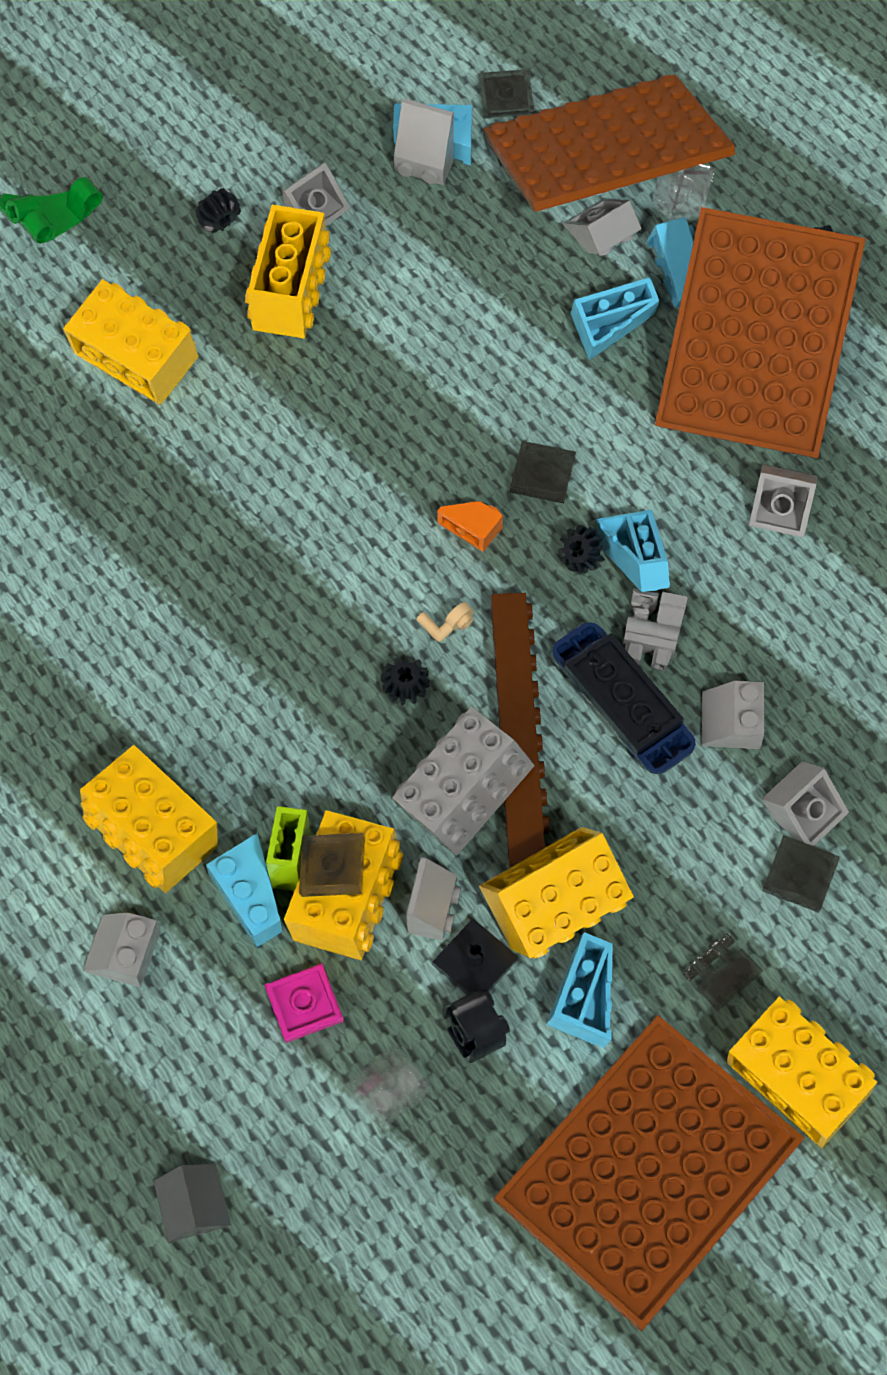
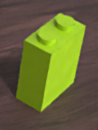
(286, 847)

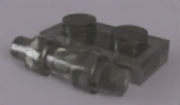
(727, 980)

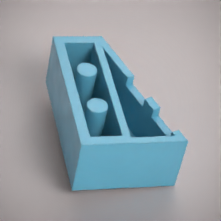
(462, 128)
(673, 246)
(613, 314)
(636, 548)
(247, 889)
(585, 993)

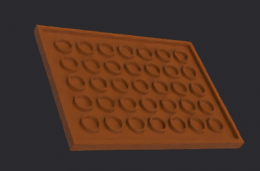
(607, 142)
(759, 332)
(649, 1172)

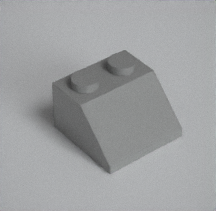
(604, 225)
(783, 500)
(733, 715)
(806, 803)
(432, 901)
(123, 948)

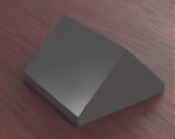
(191, 1201)

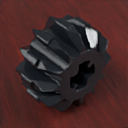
(218, 210)
(586, 540)
(405, 690)

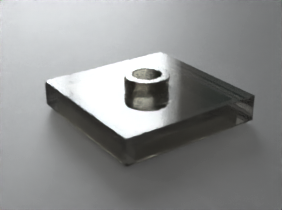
(506, 93)
(542, 472)
(332, 865)
(801, 874)

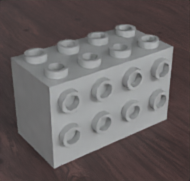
(463, 780)

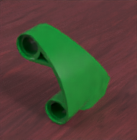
(52, 214)

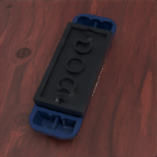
(624, 697)

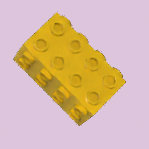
(288, 272)
(131, 341)
(148, 819)
(557, 892)
(346, 921)
(801, 1071)

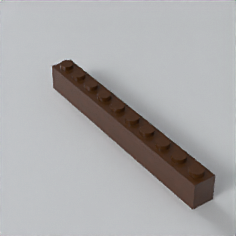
(519, 719)

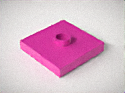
(304, 1003)

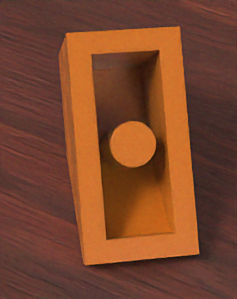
(472, 522)

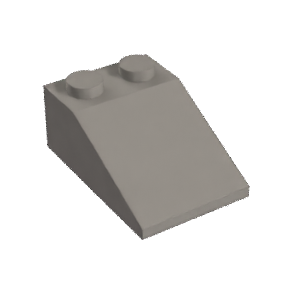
(424, 142)

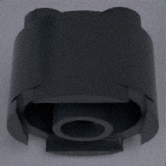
(476, 1025)

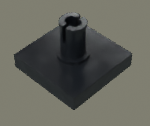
(475, 959)

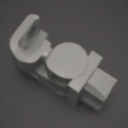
(653, 637)

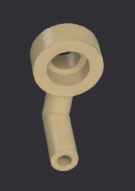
(458, 618)

